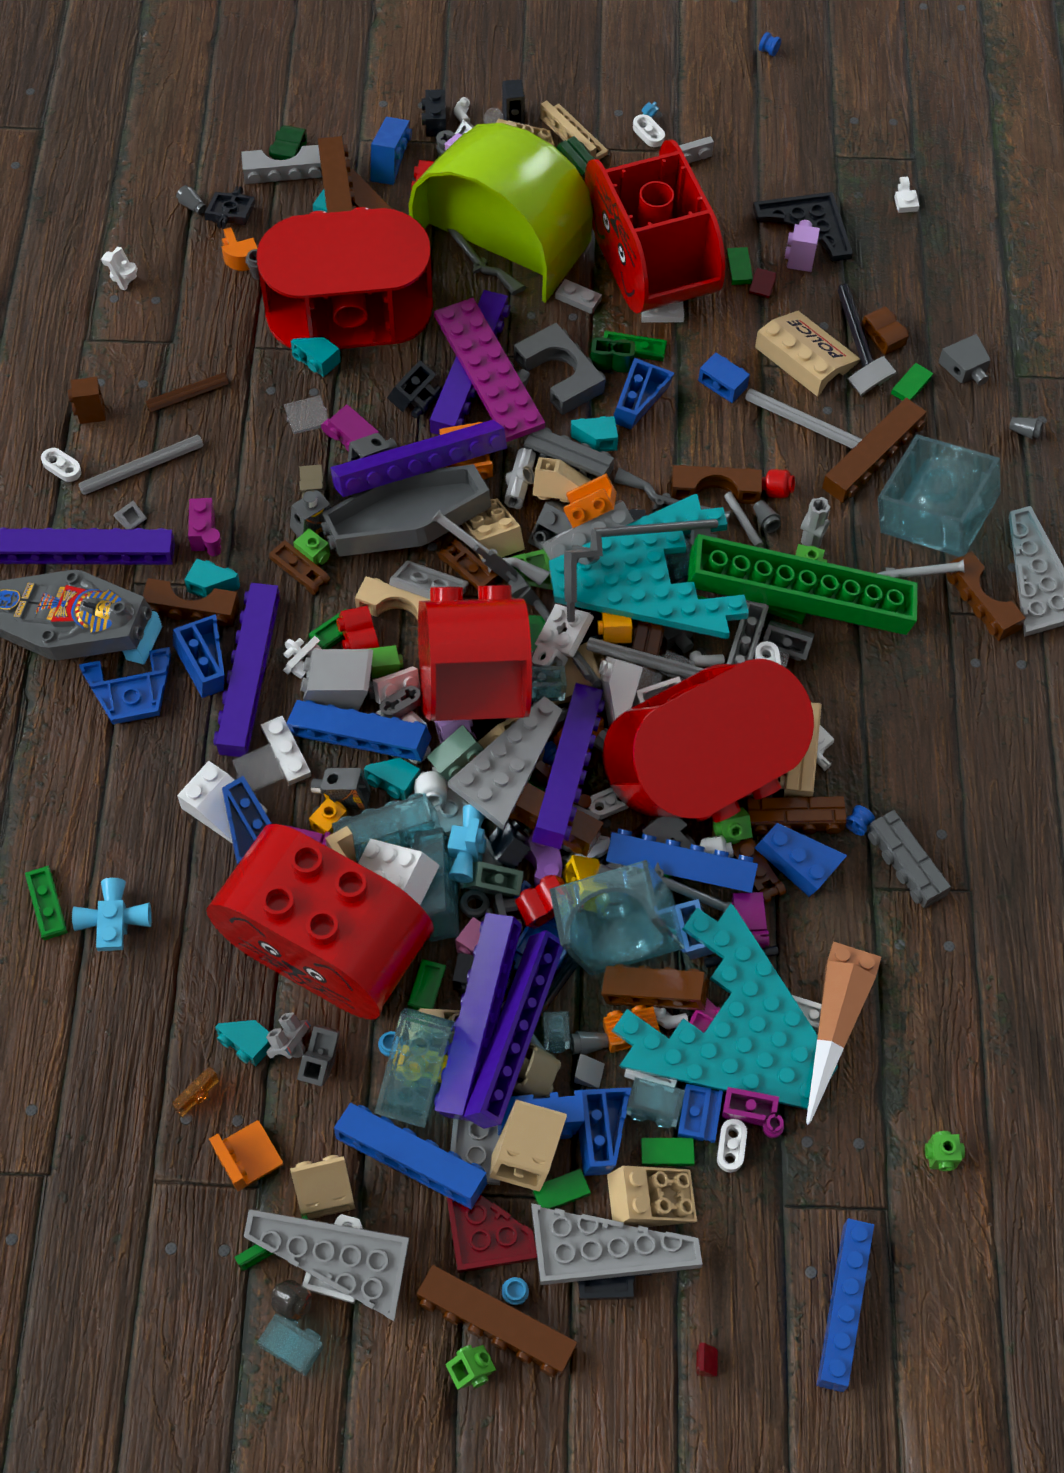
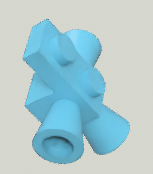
(466, 845)
(111, 916)

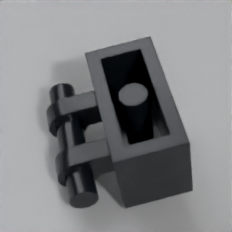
(411, 386)

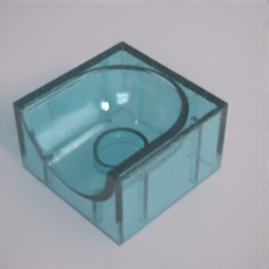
(939, 495)
(616, 918)

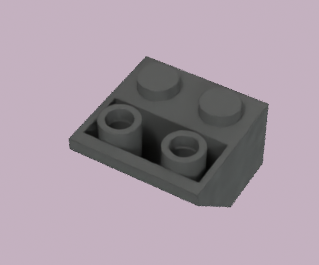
(549, 524)

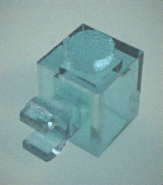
(556, 1031)

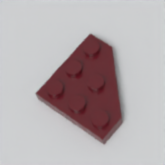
(488, 1236)

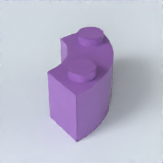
(545, 860)

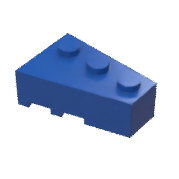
(389, 149)
(640, 392)
(201, 654)
(244, 815)
(799, 857)
(569, 1105)
(602, 1128)

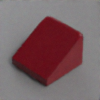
(763, 282)
(706, 1360)

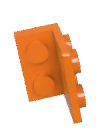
(246, 1155)

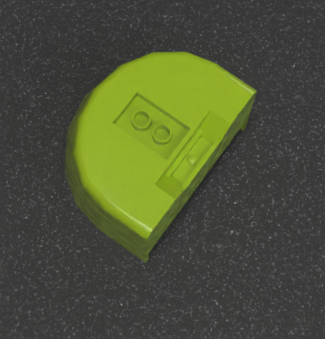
(509, 198)

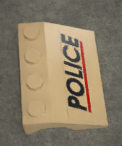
(804, 350)

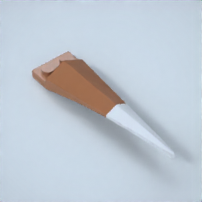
(845, 990)

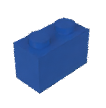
(723, 377)

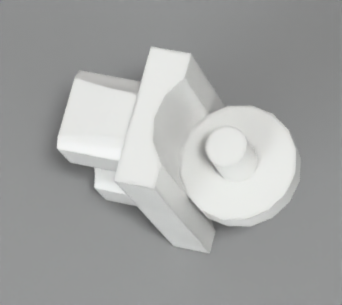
(120, 268)
(296, 664)

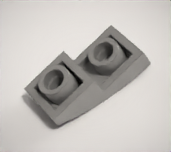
(872, 375)

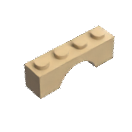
(383, 597)

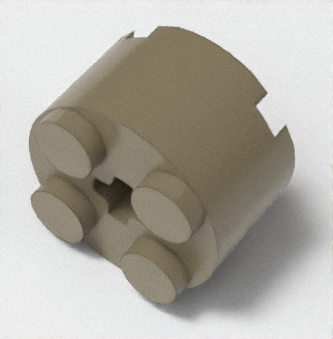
(537, 1073)

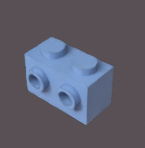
(692, 947)

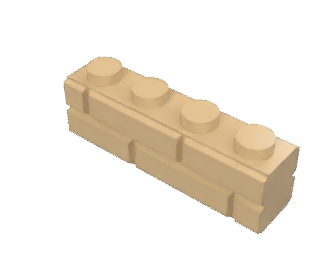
(801, 779)

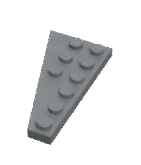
(1037, 573)
(503, 768)
(599, 1248)
(345, 1257)

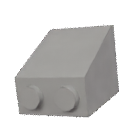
(337, 677)

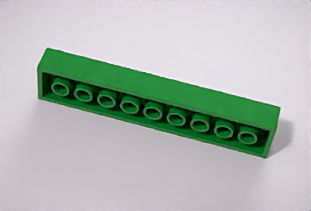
(803, 584)

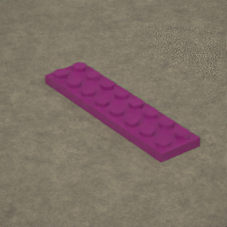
(489, 369)

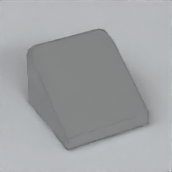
(130, 515)
(589, 1072)

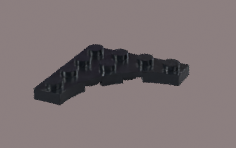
(819, 210)

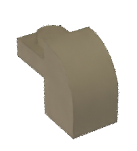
(311, 479)

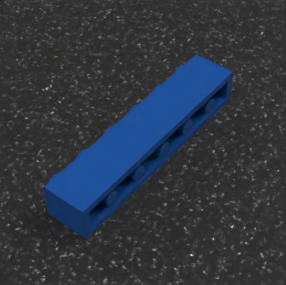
(359, 730)
(683, 862)
(411, 1155)
(845, 1305)

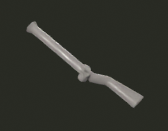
(924, 570)
(535, 573)

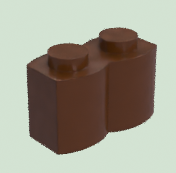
(885, 330)

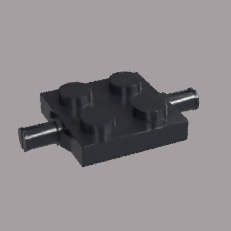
(230, 208)
(607, 1288)

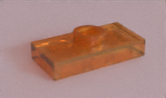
(195, 1092)

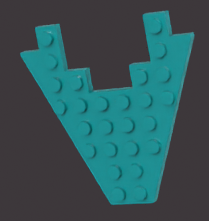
(636, 582)
(755, 1039)

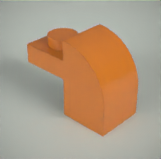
(235, 252)

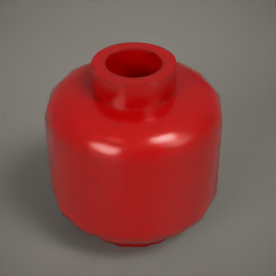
(778, 483)

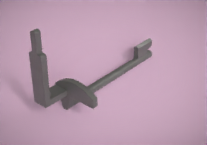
(592, 555)
(522, 590)

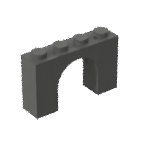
(555, 344)

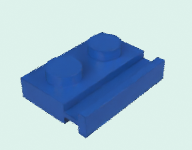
(700, 1113)

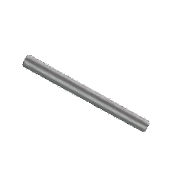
(802, 418)
(140, 464)
(641, 658)

